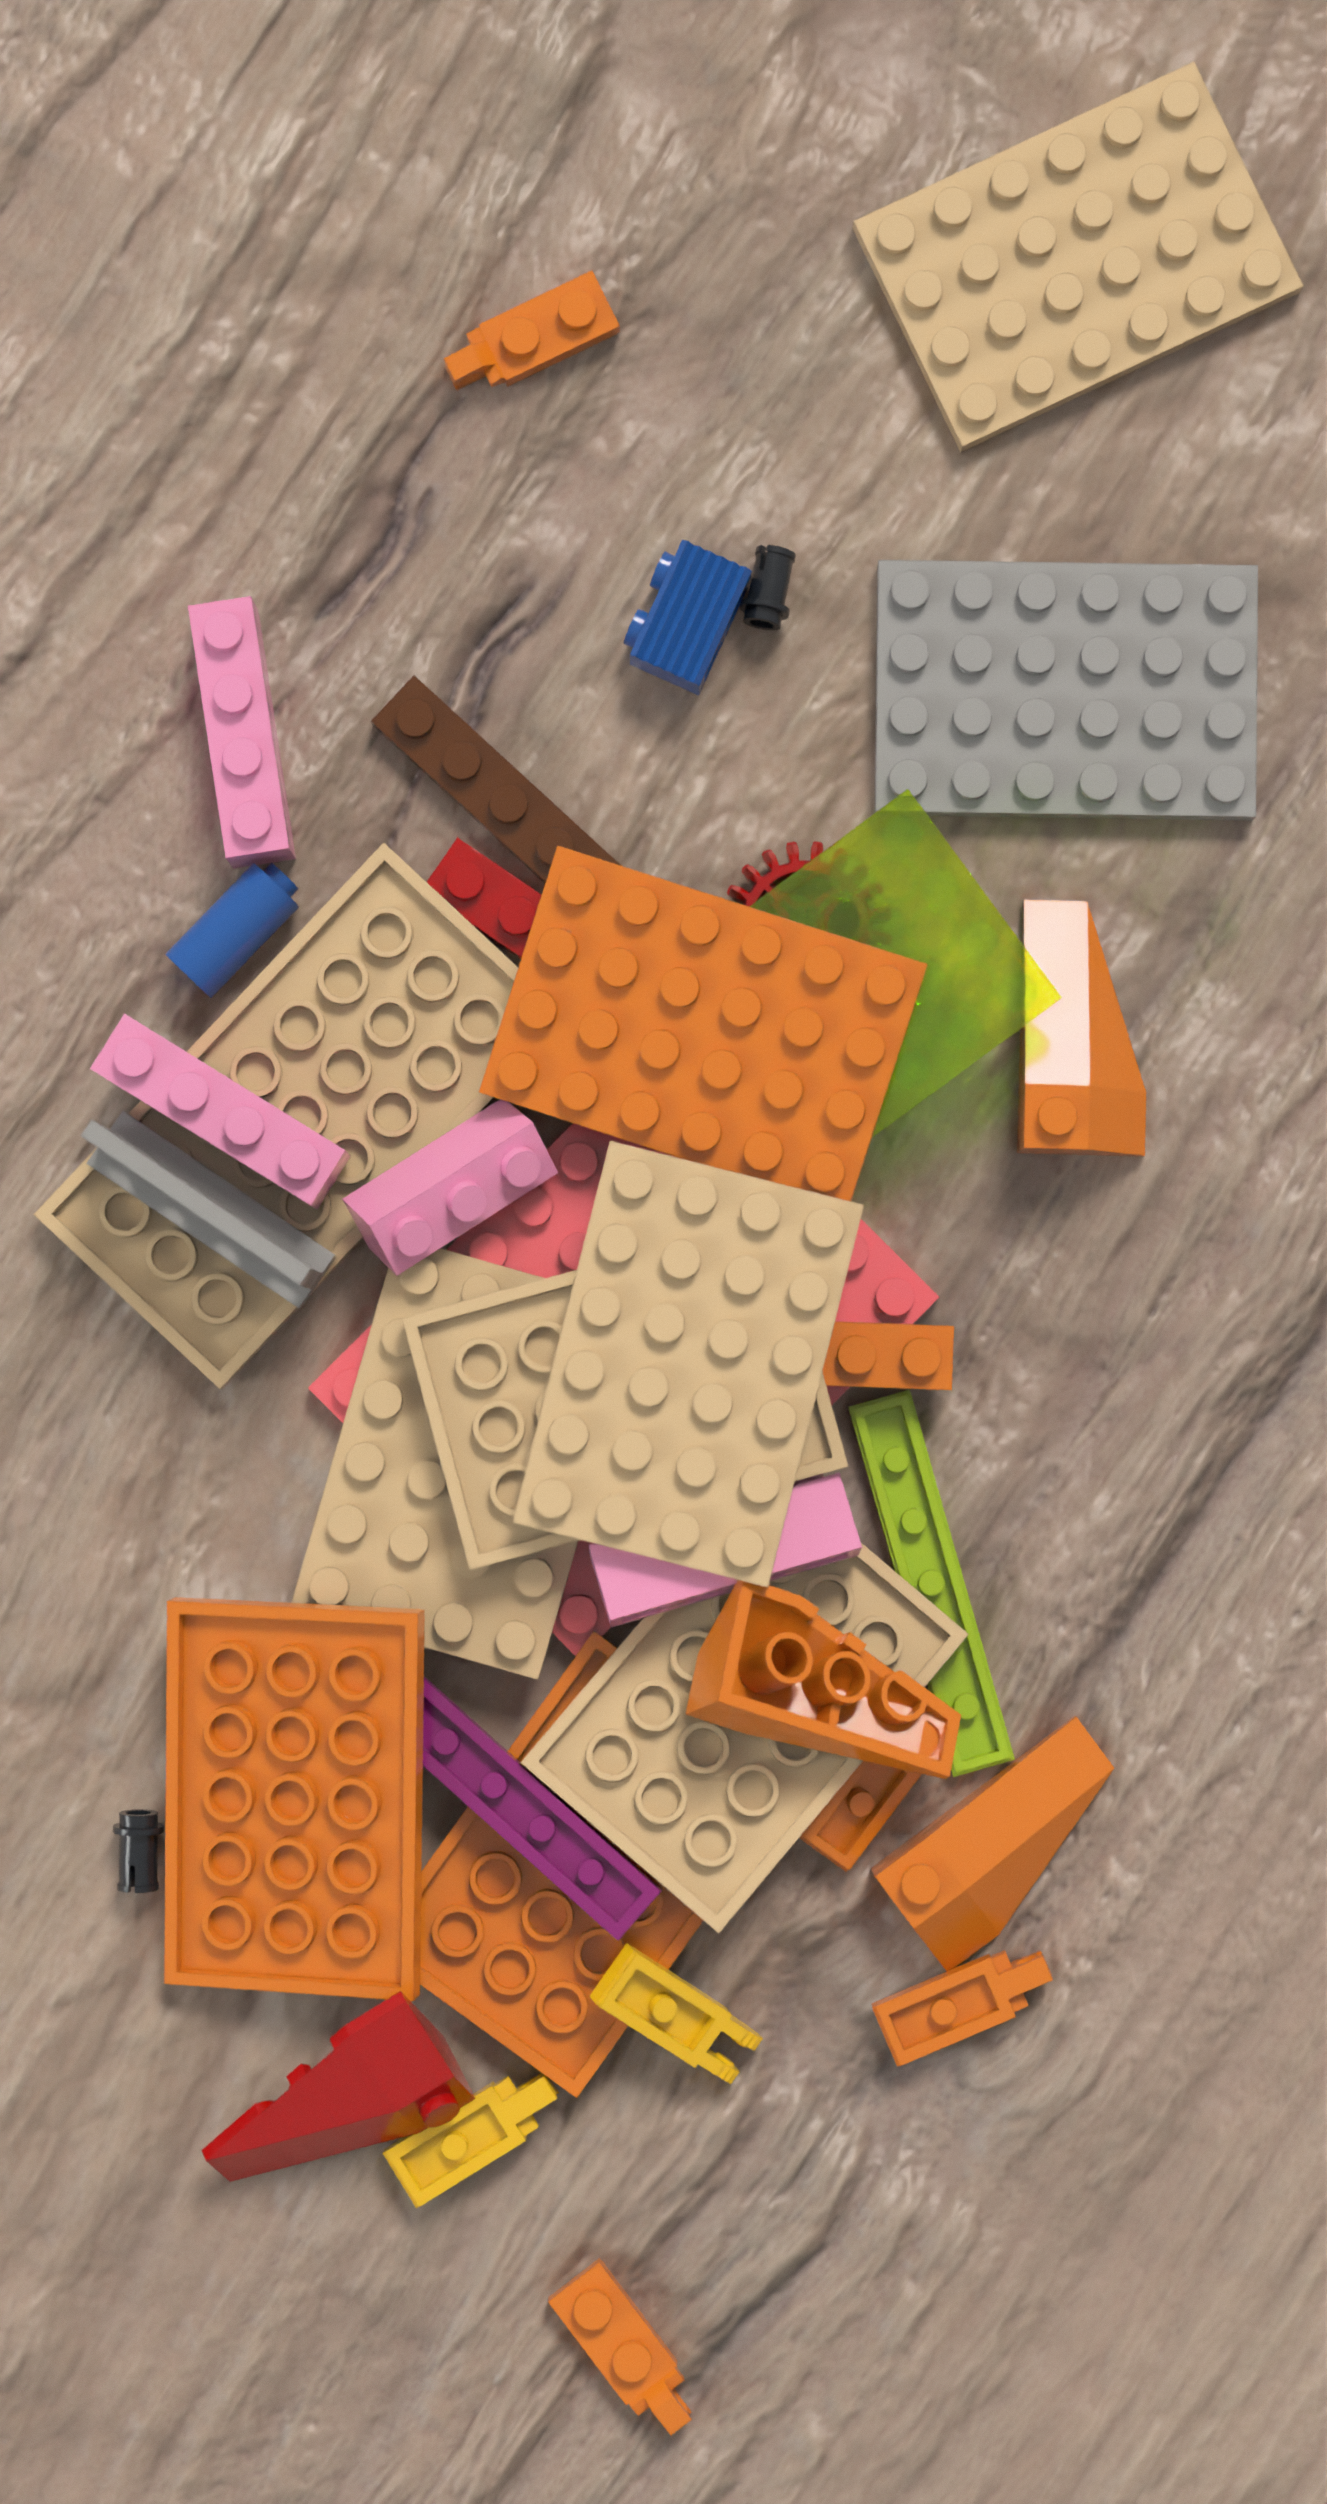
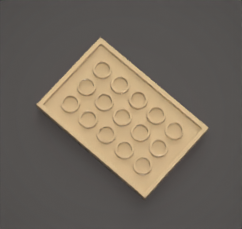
(1077, 256)
(688, 1364)
(483, 1391)
(386, 1510)
(701, 1800)

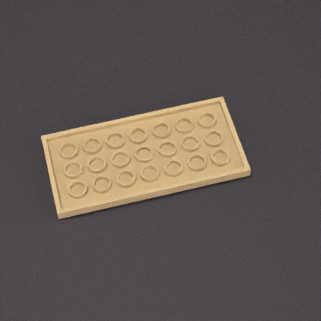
(355, 1029)

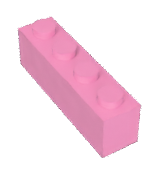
(241, 732)
(220, 1111)
(814, 1534)

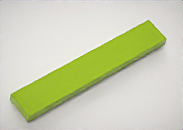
(928, 1561)

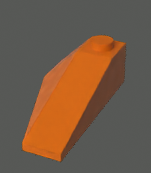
(1076, 1059)
(802, 1682)
(984, 1854)

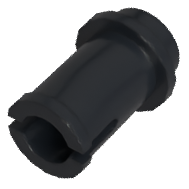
(768, 588)
(138, 1850)

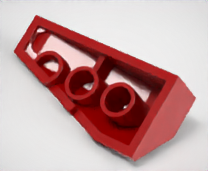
(378, 2084)

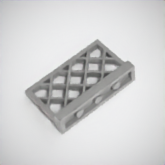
(208, 1207)

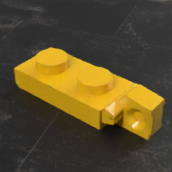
(476, 2137)

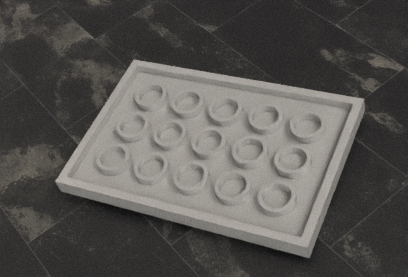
(1067, 689)

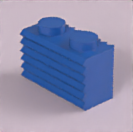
(688, 616)

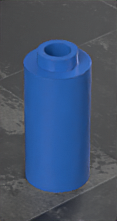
(235, 927)

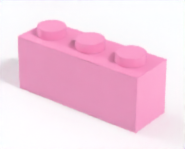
(450, 1186)

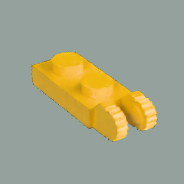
(671, 2012)

